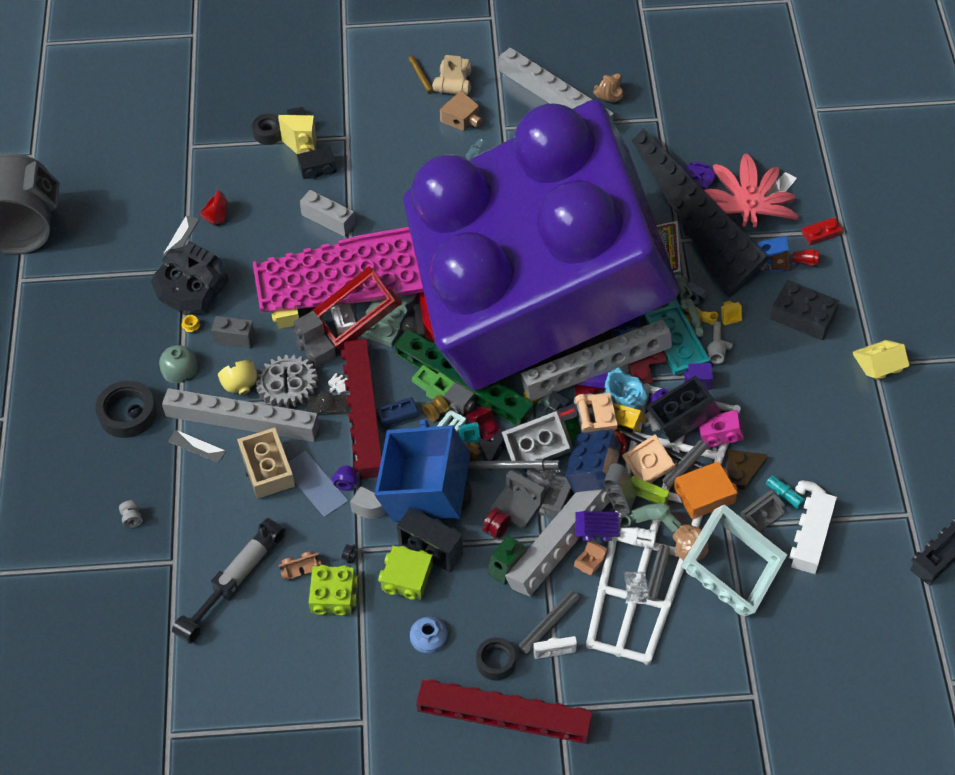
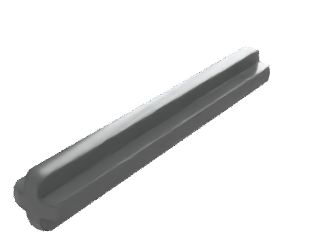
(548, 622)

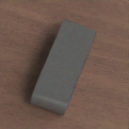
(620, 488)

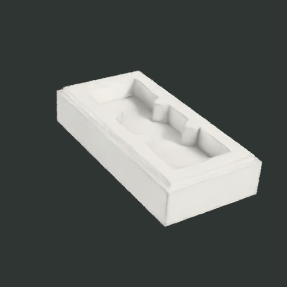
(555, 647)

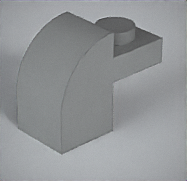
(366, 504)

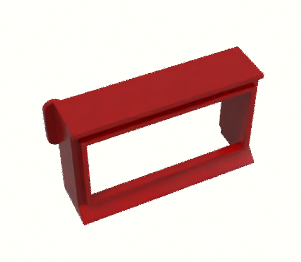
(367, 321)

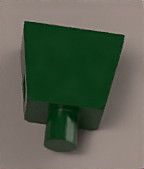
(506, 557)

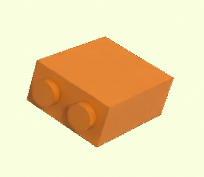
(705, 489)

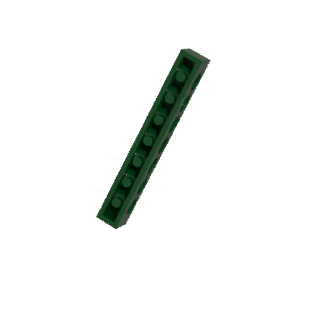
(420, 352)

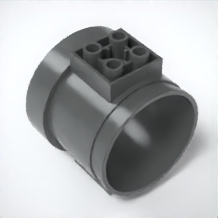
(26, 201)

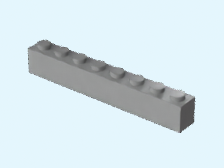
(540, 80)
(240, 414)
(553, 542)

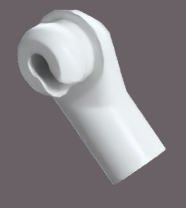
(809, 486)

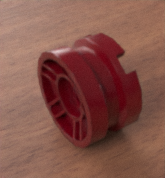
(496, 523)

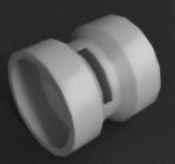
(130, 513)

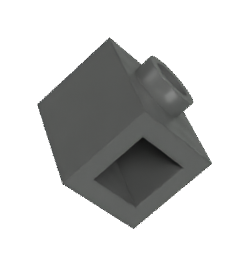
(460, 399)

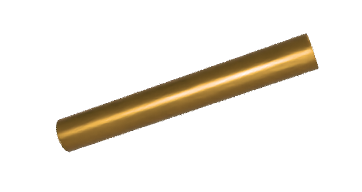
(420, 74)

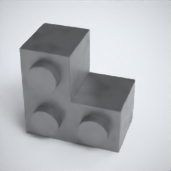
(312, 340)

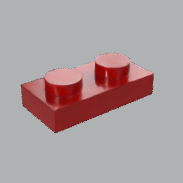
(822, 231)

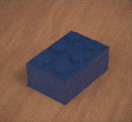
(591, 459)

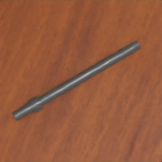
(539, 464)

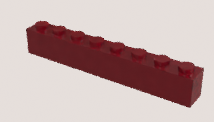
(363, 408)
(504, 711)

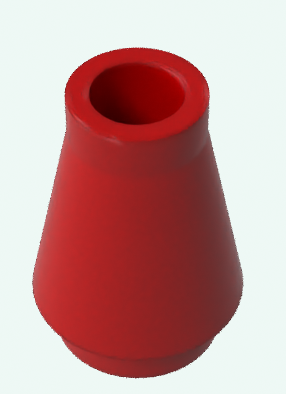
(807, 257)

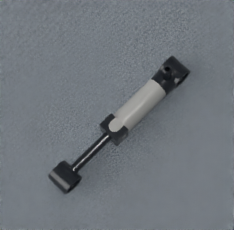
(227, 582)

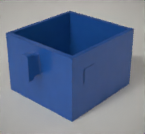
(423, 471)

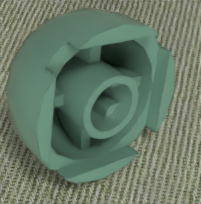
(178, 364)

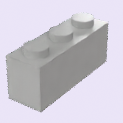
(327, 213)

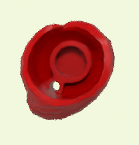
(215, 209)

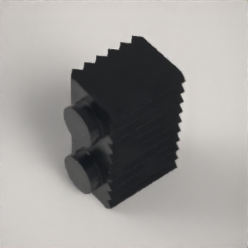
(316, 162)

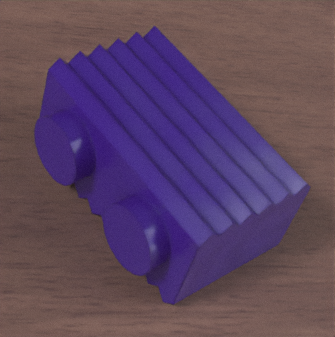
(597, 524)

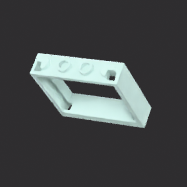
(751, 538)

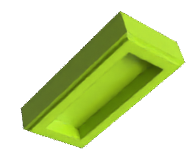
(649, 491)

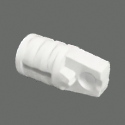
(638, 536)

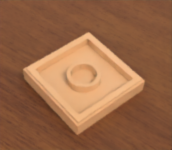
(649, 460)

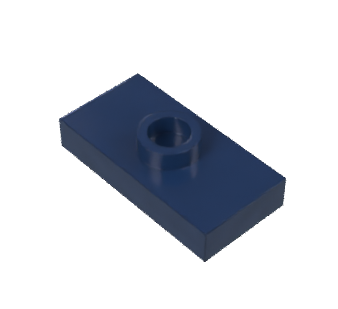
(397, 412)

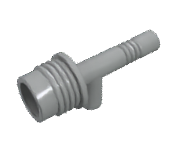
(718, 347)

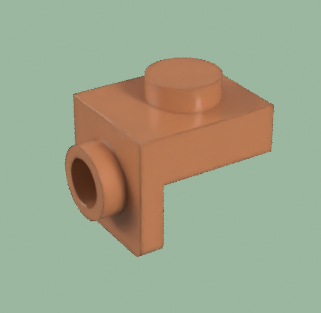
(591, 558)

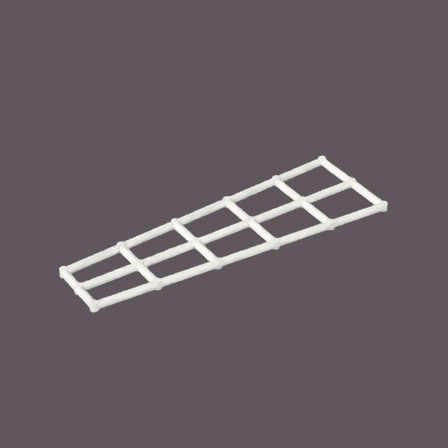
(665, 605)

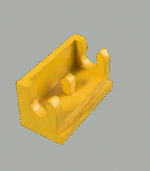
(628, 417)

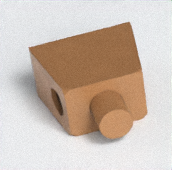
(461, 112)

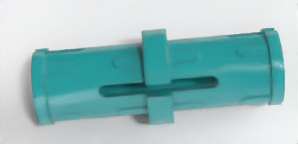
(785, 491)

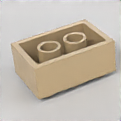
(266, 463)

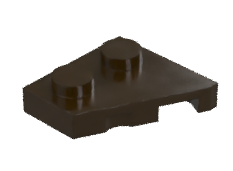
(743, 466)

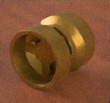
(436, 408)

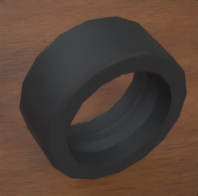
(500, 673)

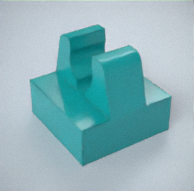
(469, 432)

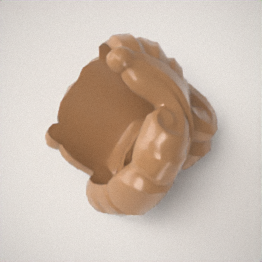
(609, 88)
(685, 538)

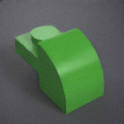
(432, 383)

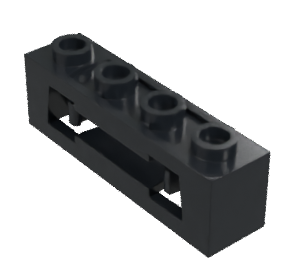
(928, 569)

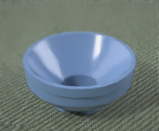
(428, 643)

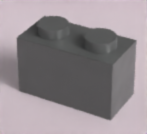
(233, 332)

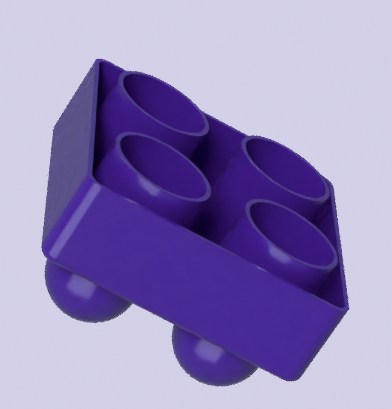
(535, 243)

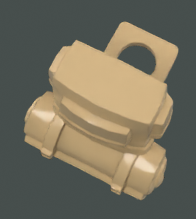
(453, 76)

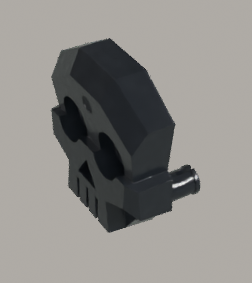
(194, 268)

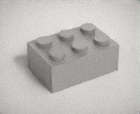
(538, 438)

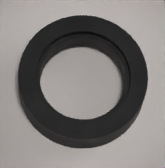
(120, 390)

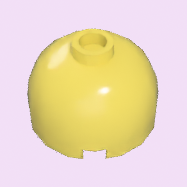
(239, 378)

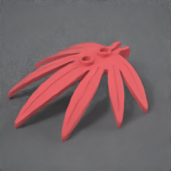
(750, 198)

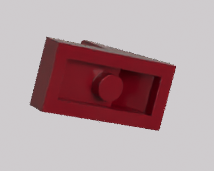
(486, 423)

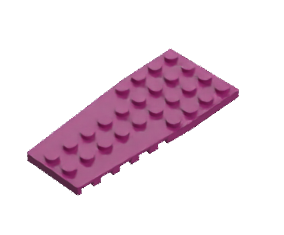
(316, 274)

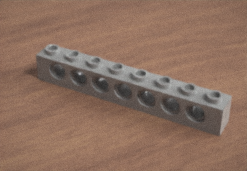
(596, 360)

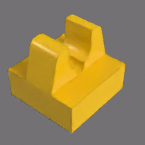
(731, 312)

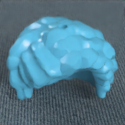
(625, 389)

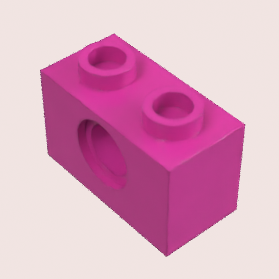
(722, 429)

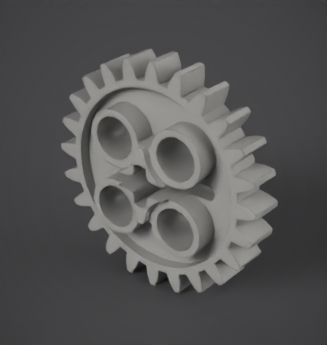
(300, 381)

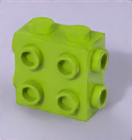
(406, 572)
(332, 590)

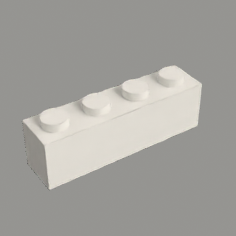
(813, 532)

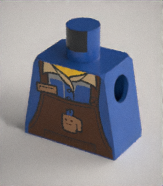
(778, 255)

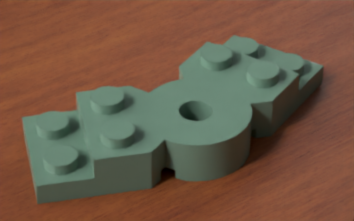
(389, 327)

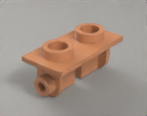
(292, 566)

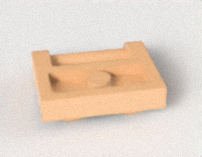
(602, 410)

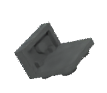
(520, 498)

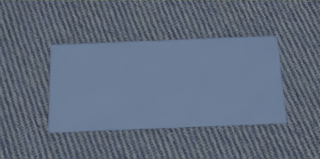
(316, 484)

